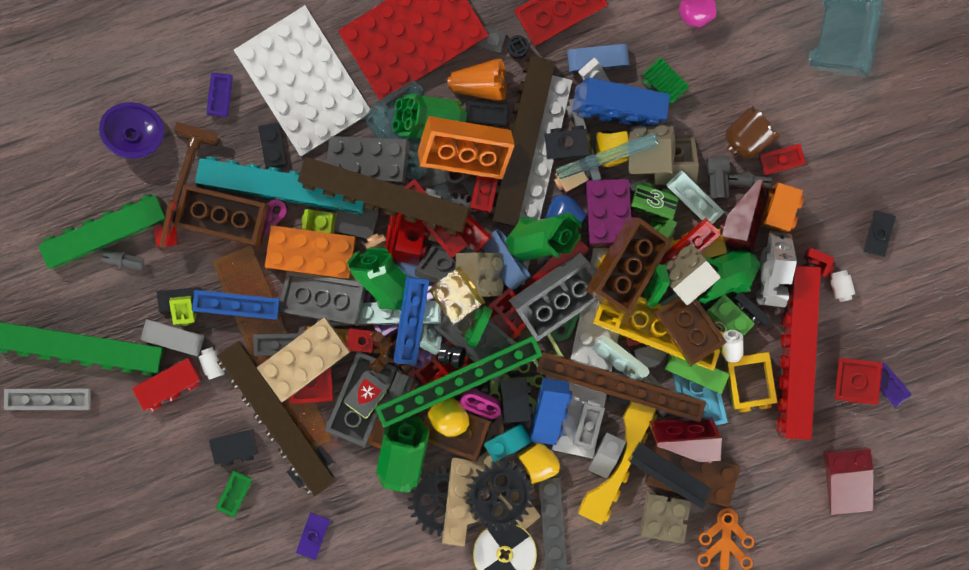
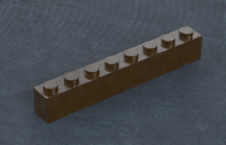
(525, 134)
(384, 195)
(276, 418)

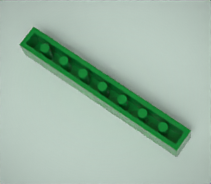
(82, 348)
(458, 381)

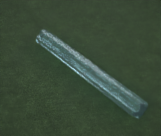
(607, 156)

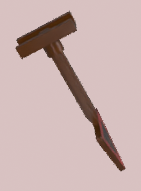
(195, 137)

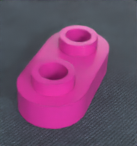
(275, 219)
(480, 403)

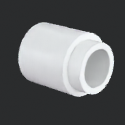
(842, 286)
(733, 349)
(209, 363)

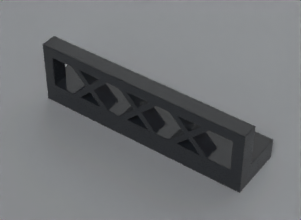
(670, 474)

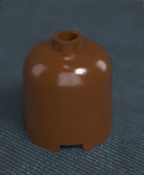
(750, 134)

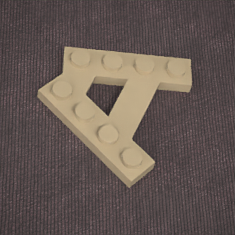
(457, 512)

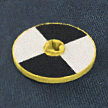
(518, 541)

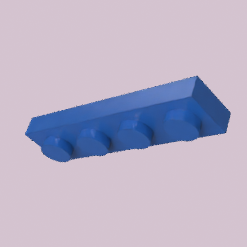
(236, 304)
(411, 320)

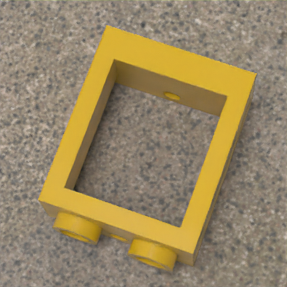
(750, 359)

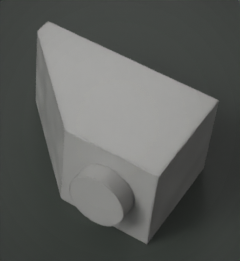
(606, 455)

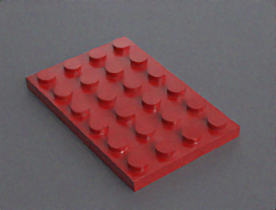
(410, 39)

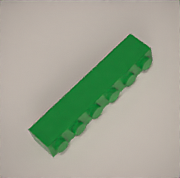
(102, 232)

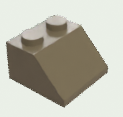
(656, 158)
(684, 159)

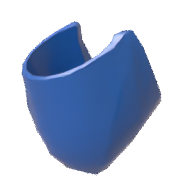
(563, 204)

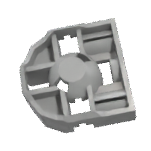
(777, 269)

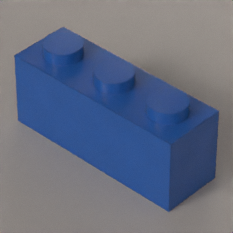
(550, 411)

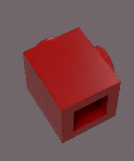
(361, 341)

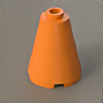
(480, 80)

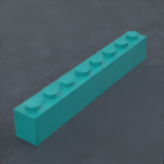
(266, 184)

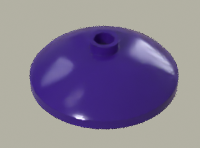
(133, 121)

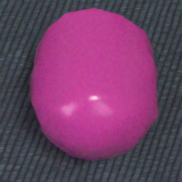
(697, 12)

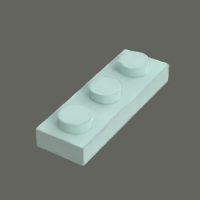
(694, 197)

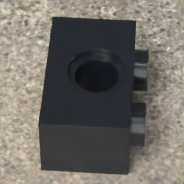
(581, 143)

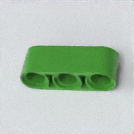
(713, 380)

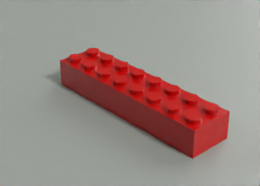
(799, 355)

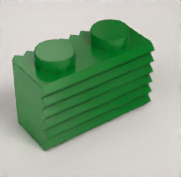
(664, 79)

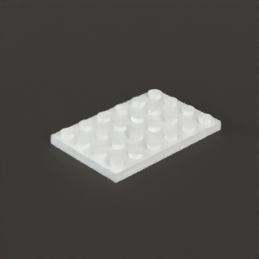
(302, 81)

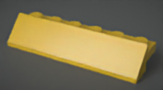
(645, 328)

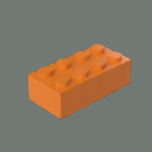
(465, 147)
(309, 252)

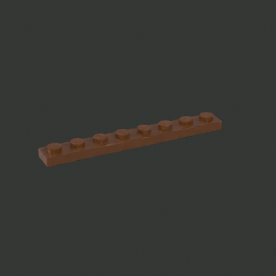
(621, 386)

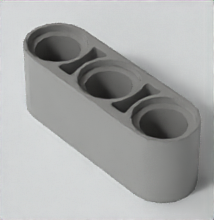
(172, 337)

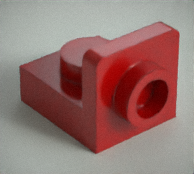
(817, 257)

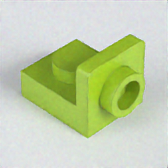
(319, 221)
(182, 310)

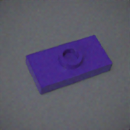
(219, 94)
(893, 388)
(313, 536)

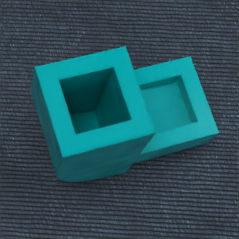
(508, 442)

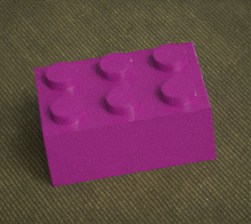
(606, 210)

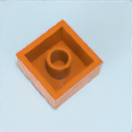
(782, 208)

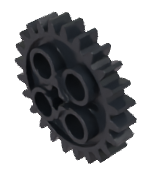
(429, 486)
(485, 508)

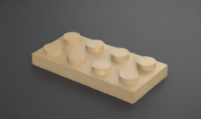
(303, 359)

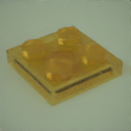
(456, 295)

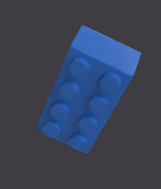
(620, 103)

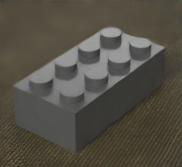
(555, 297)
(344, 420)

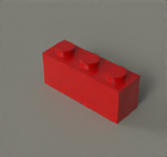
(167, 385)

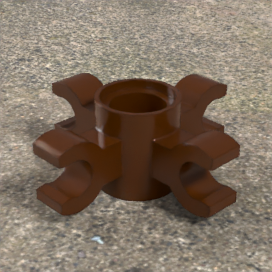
(379, 363)

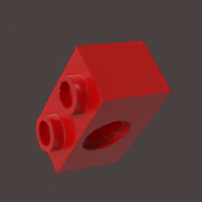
(411, 251)

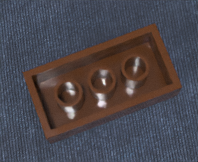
(222, 215)
(628, 265)
(717, 475)

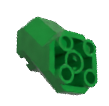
(414, 110)
(544, 237)
(736, 273)
(379, 276)
(402, 454)

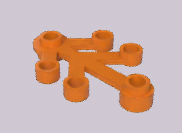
(725, 544)

